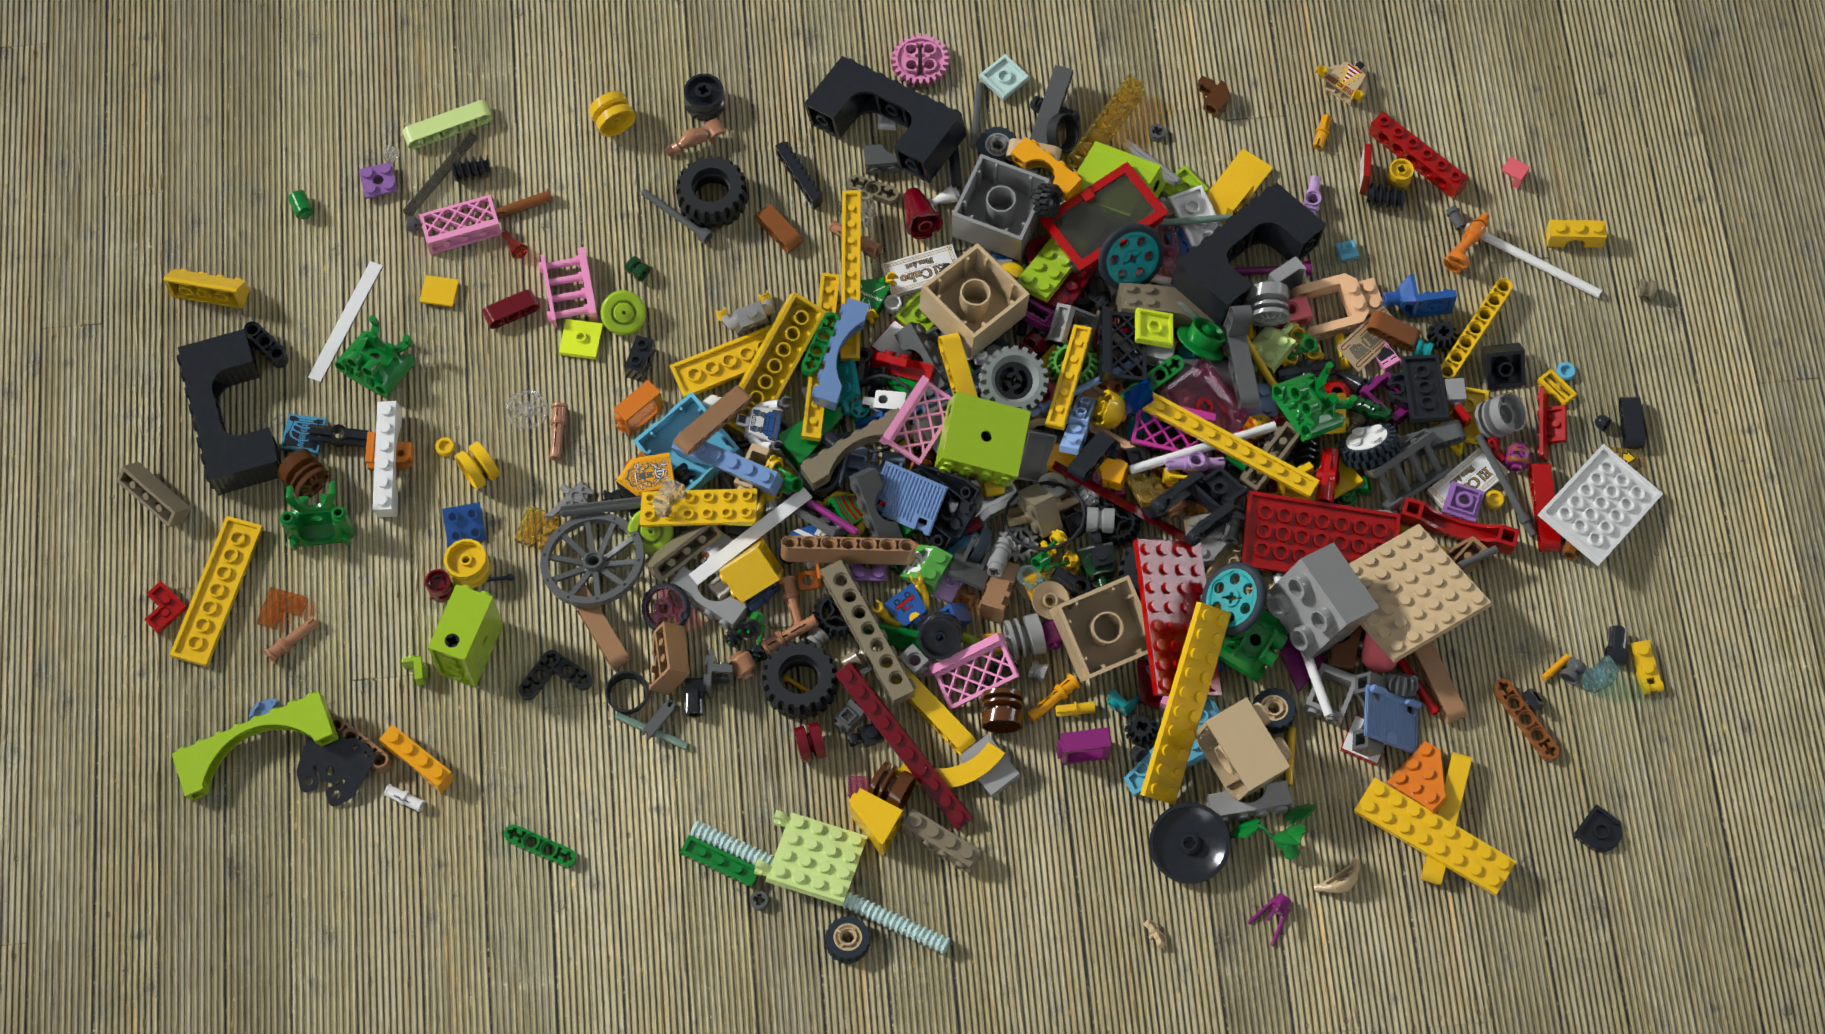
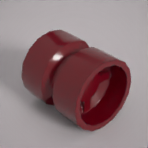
(1034, 343)
(439, 585)

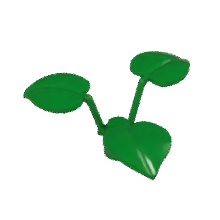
(1288, 839)

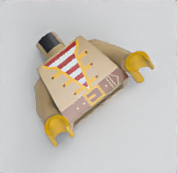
(1344, 81)

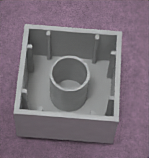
(998, 207)
(1320, 601)

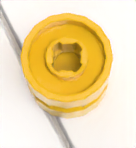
(1400, 174)

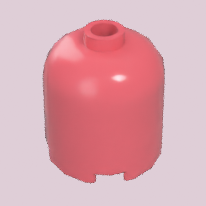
(1374, 657)

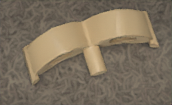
(1159, 937)

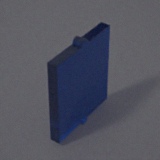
(1138, 397)

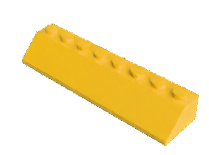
(779, 353)

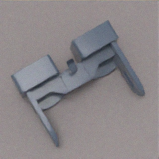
(858, 461)

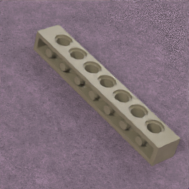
(895, 692)

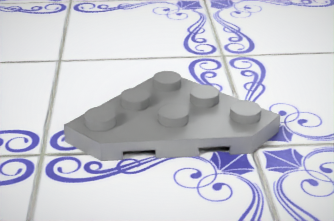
(1213, 544)

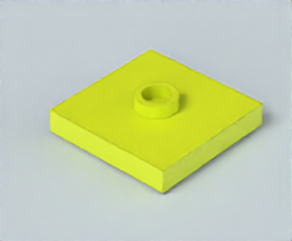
(1154, 328)
(581, 339)

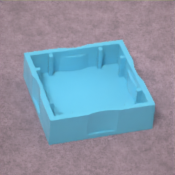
(660, 437)

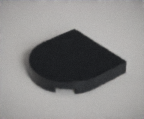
(1599, 831)

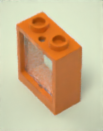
(638, 408)

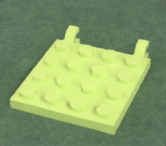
(813, 858)

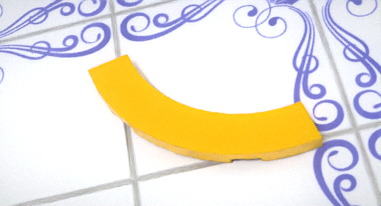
(970, 770)

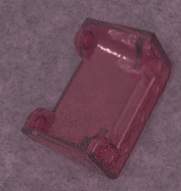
(1203, 381)

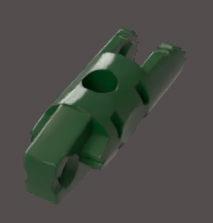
(1371, 409)

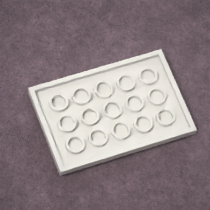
(1600, 504)

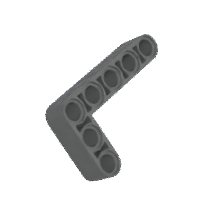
(1239, 356)

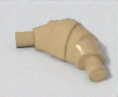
(1342, 880)

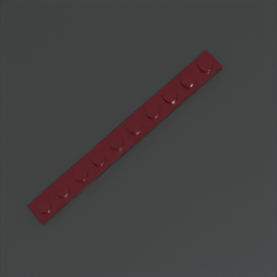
(904, 746)

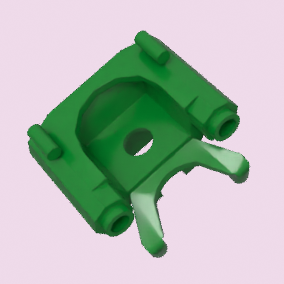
(376, 375)
(1309, 405)
(316, 523)
(1252, 659)

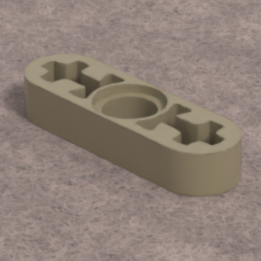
(876, 196)

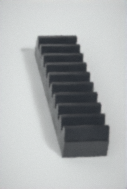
(799, 174)

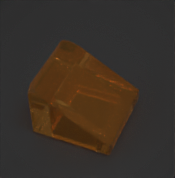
(965, 597)

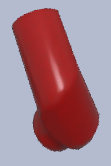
(1494, 445)

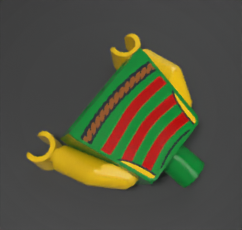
(846, 507)

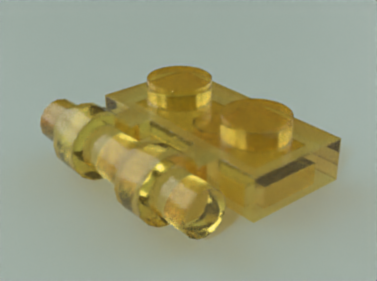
(1144, 487)
(531, 525)

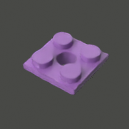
(371, 174)
(1463, 511)
(861, 574)

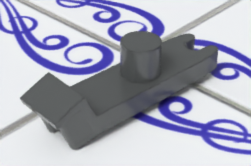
(659, 718)

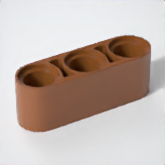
(778, 228)
(1393, 331)

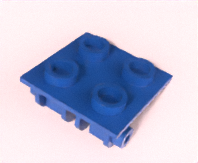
(464, 523)

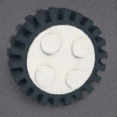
(1369, 445)

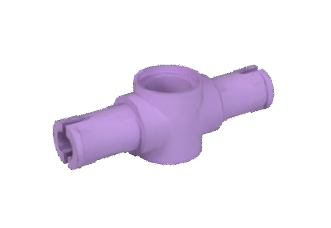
(1313, 194)
(1186, 463)

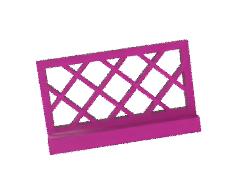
(1203, 414)

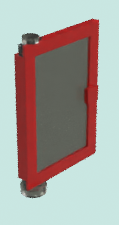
(1100, 210)

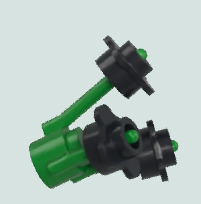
(751, 626)

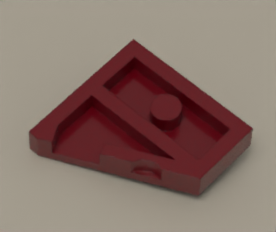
(1145, 687)

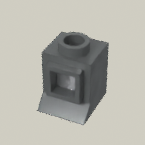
(849, 717)

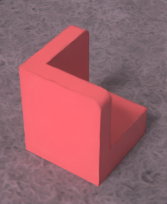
(1516, 170)

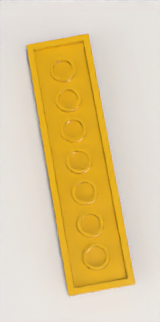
(216, 591)
(1435, 836)

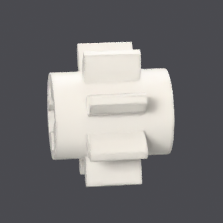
(1089, 497)

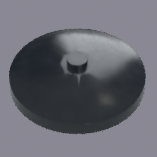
(1189, 843)

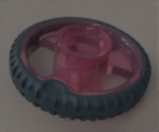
(663, 590)

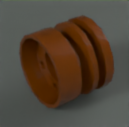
(303, 473)
(1002, 710)
(887, 785)

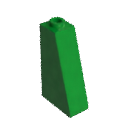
(797, 449)

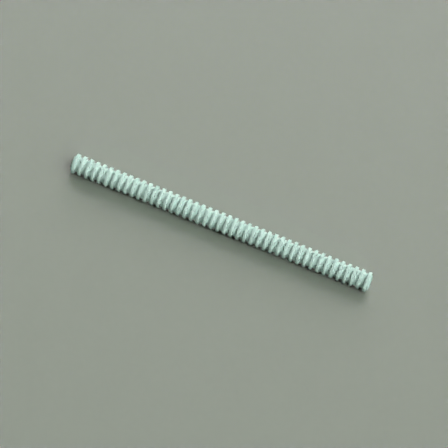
(852, 901)

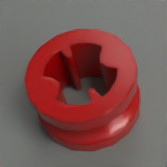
(1208, 401)

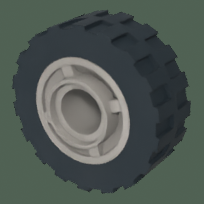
(995, 137)

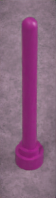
(1268, 269)
(830, 515)

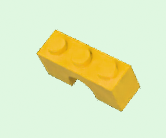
(1561, 232)

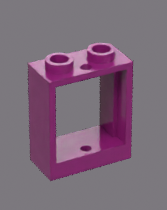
(1398, 416)
(1084, 746)

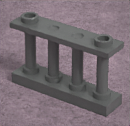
(1408, 450)

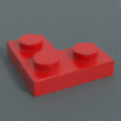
(168, 608)

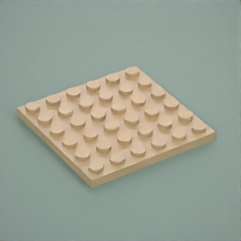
(1417, 593)

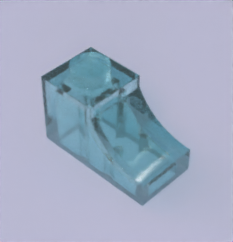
(1600, 675)

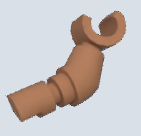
(696, 136)

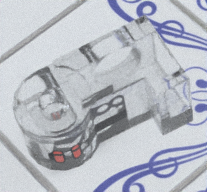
(667, 497)

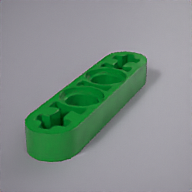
(819, 343)
(1156, 383)
(542, 843)

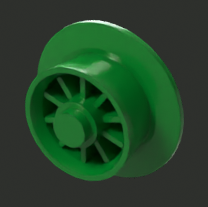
(1203, 339)

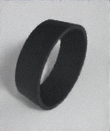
(1072, 133)
(622, 676)

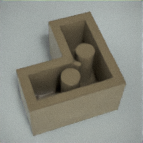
(1041, 508)

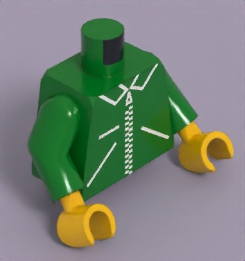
(875, 292)

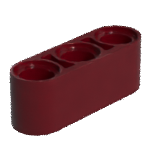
(510, 309)

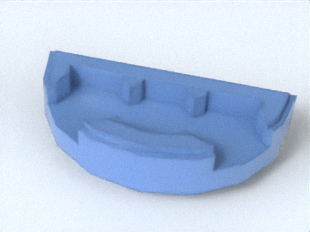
(263, 707)

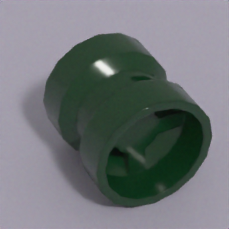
(637, 268)

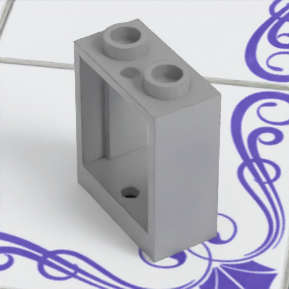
(1063, 319)
(1339, 677)

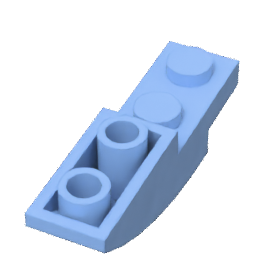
(1078, 425)

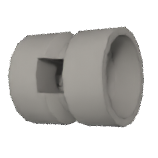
(1100, 520)

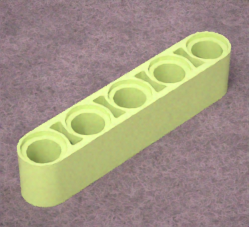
(447, 124)

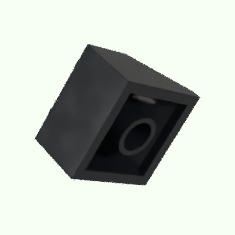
(1504, 365)

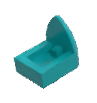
(1145, 417)
(1118, 703)

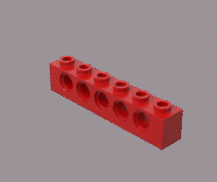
(1424, 159)

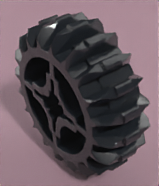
(1128, 520)
(827, 624)

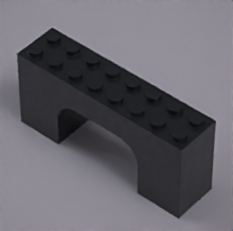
(856, 90)
(1270, 220)
(208, 371)

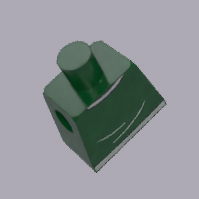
(1098, 575)

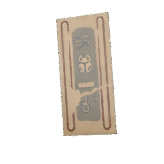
(1361, 345)

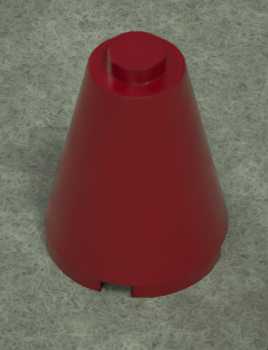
(920, 215)

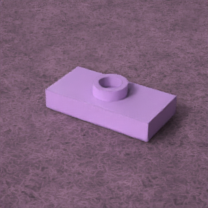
(947, 589)

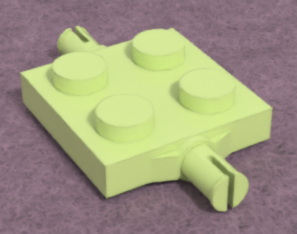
(1274, 346)

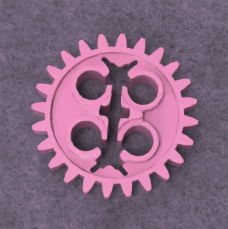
(902, 60)

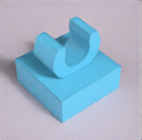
(1347, 251)

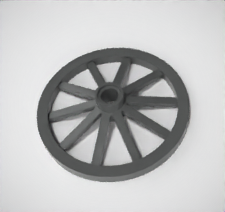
(592, 558)

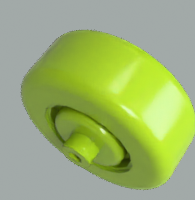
(623, 312)
(652, 537)

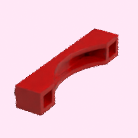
(1436, 522)

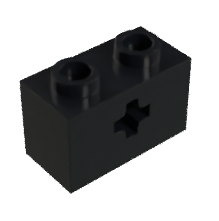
(640, 358)

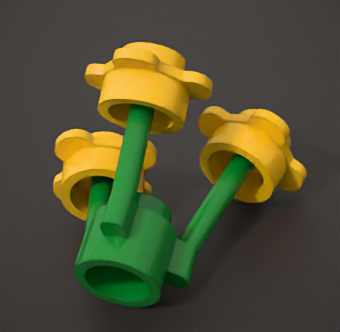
(1307, 345)
(791, 480)
(1043, 558)

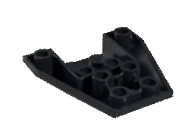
(957, 510)

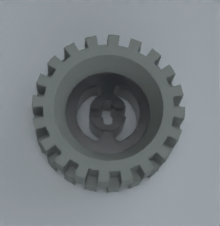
(1017, 362)

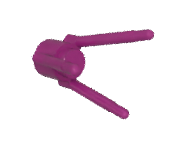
(1278, 905)

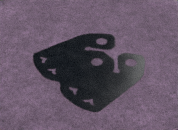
(347, 762)

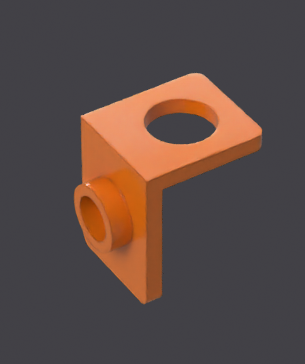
(815, 574)

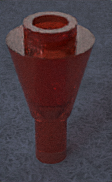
(517, 248)

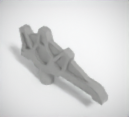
(573, 496)

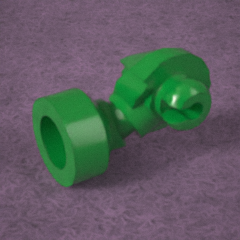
(1350, 497)

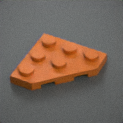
(1422, 777)

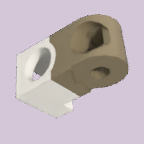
(858, 660)

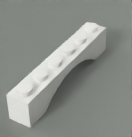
(387, 432)

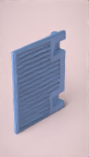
(909, 497)
(1389, 720)

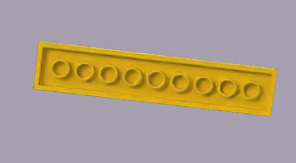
(721, 362)
(1185, 703)

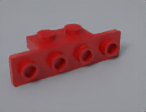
(902, 365)
(1551, 424)

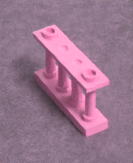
(585, 293)

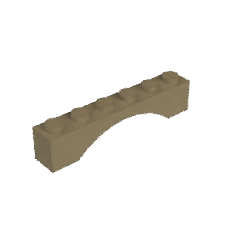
(819, 469)

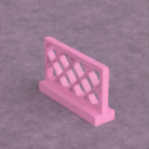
(462, 235)
(903, 416)
(972, 654)

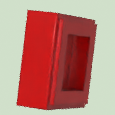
(1461, 414)

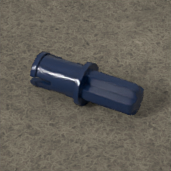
(762, 598)

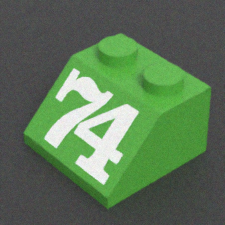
(932, 565)

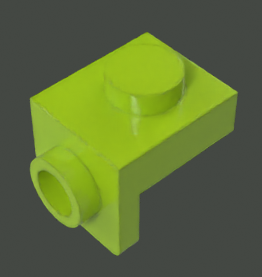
(420, 671)

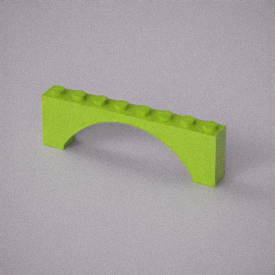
(200, 761)

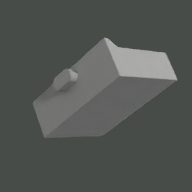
(1291, 274)
(1036, 454)
(1000, 776)

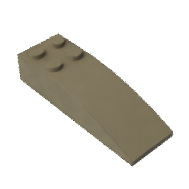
(1158, 299)

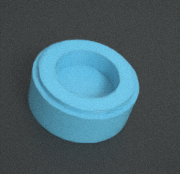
(1566, 371)

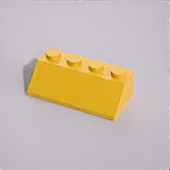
(207, 288)

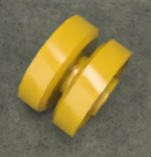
(612, 113)
(477, 465)
(467, 563)

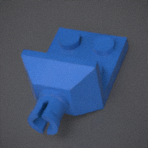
(1420, 305)

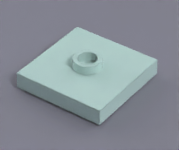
(1004, 77)

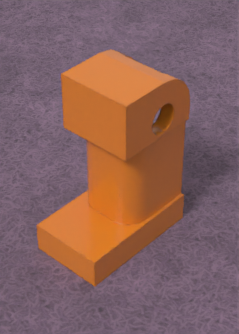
(404, 453)

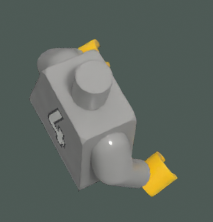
(749, 316)

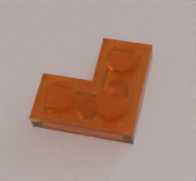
(279, 602)

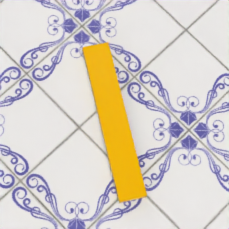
(1069, 377)

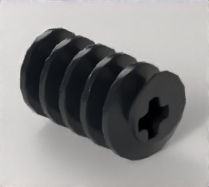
(471, 168)
(1386, 196)
(1307, 452)

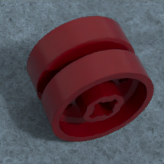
(810, 742)

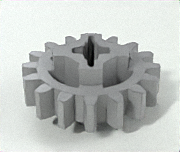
(1019, 532)

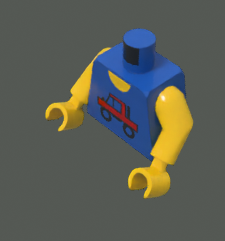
(906, 606)

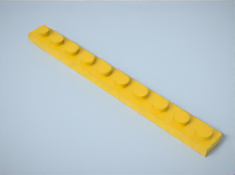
(851, 263)
(813, 413)
(1232, 445)

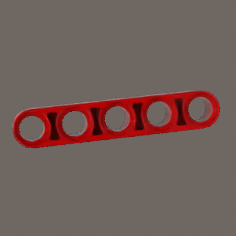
(1542, 493)

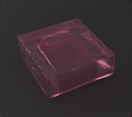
(856, 783)

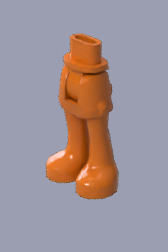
(1456, 259)

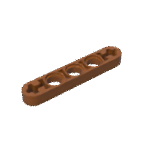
(1524, 710)

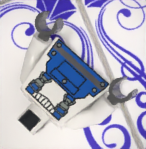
(764, 423)

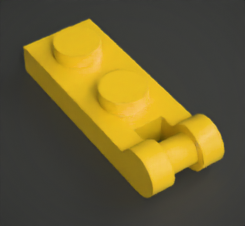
(1646, 667)

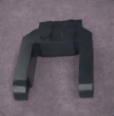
(1214, 491)

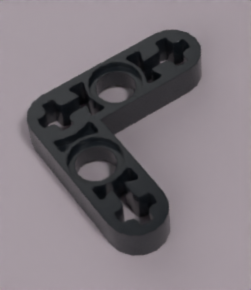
(556, 668)

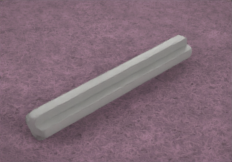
(1135, 150)

